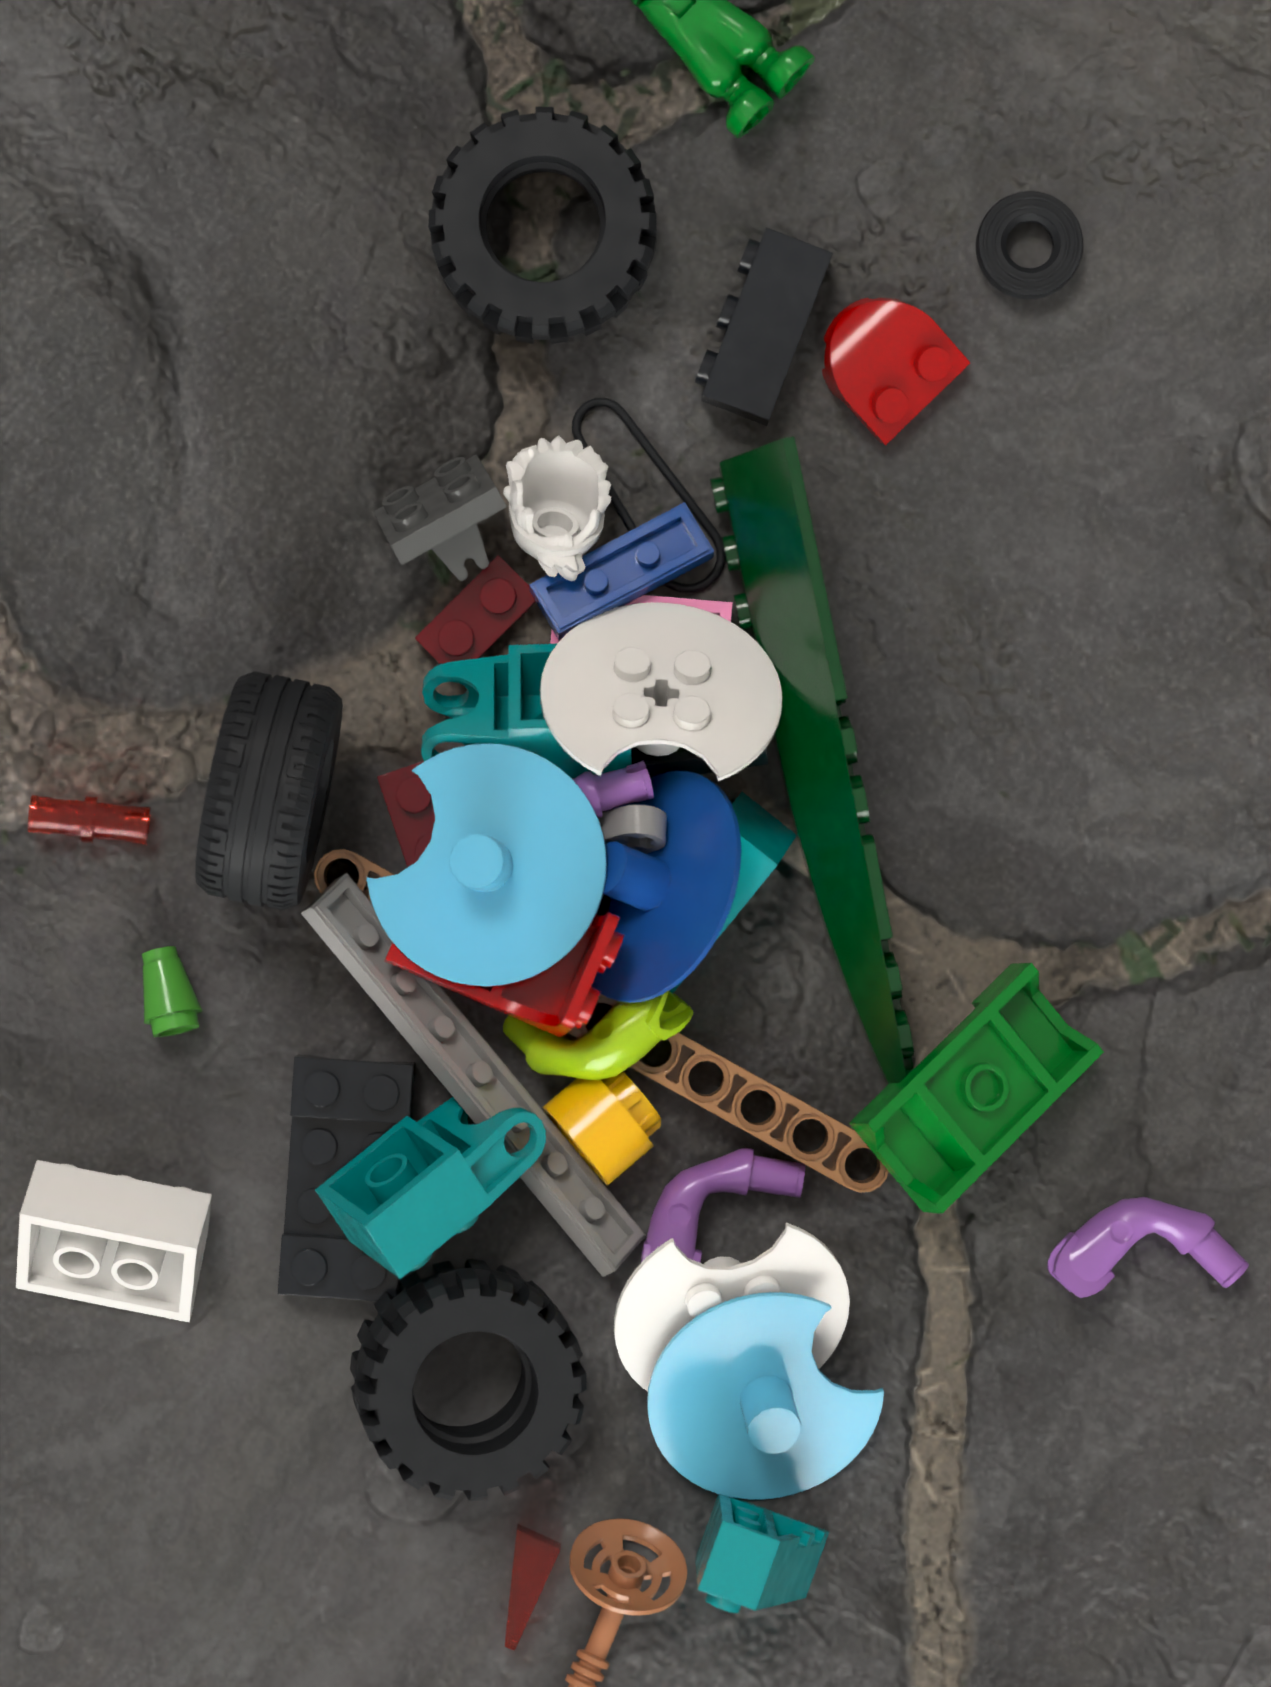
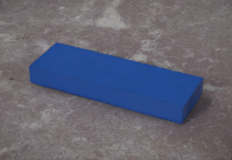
(624, 570)

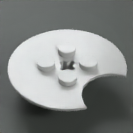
(661, 683)
(673, 1290)

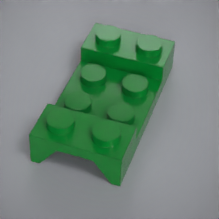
(975, 1091)

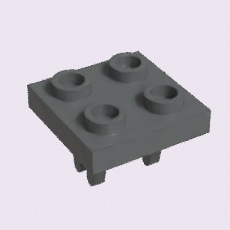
(442, 515)

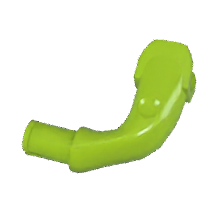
(607, 1048)

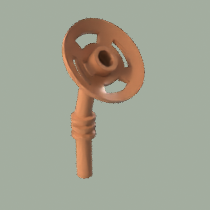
(621, 1585)

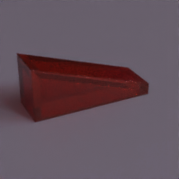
(531, 1567)

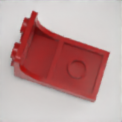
(552, 999)

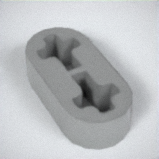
(636, 827)

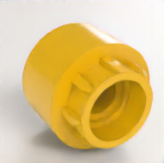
(605, 1122)

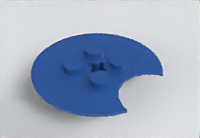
(672, 897)

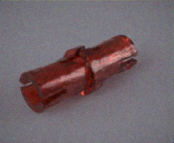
(89, 819)

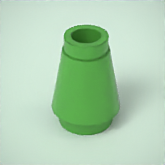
(168, 994)

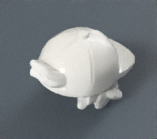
(557, 503)

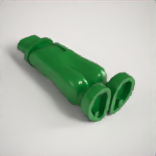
(714, 45)

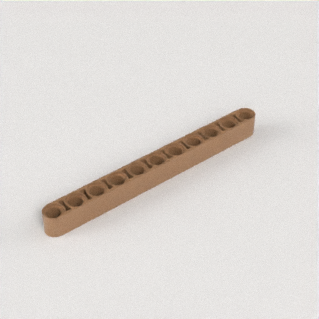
(723, 1102)

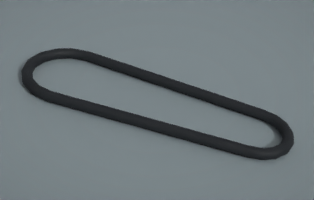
(666, 471)

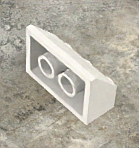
(112, 1240)

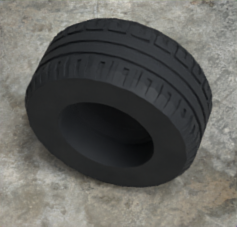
(268, 790)

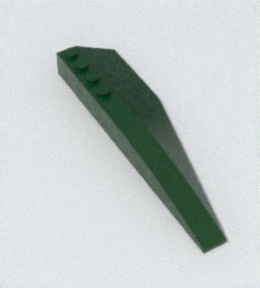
(814, 743)

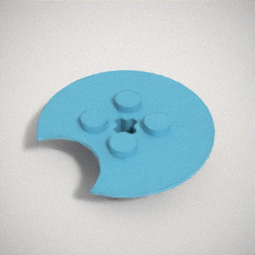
(506, 871)
(748, 1407)

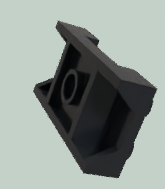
(335, 1116)

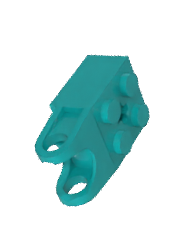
(499, 707)
(427, 1182)

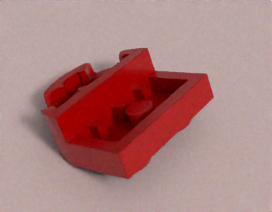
(888, 362)

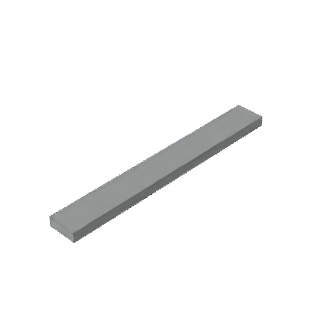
(473, 1074)

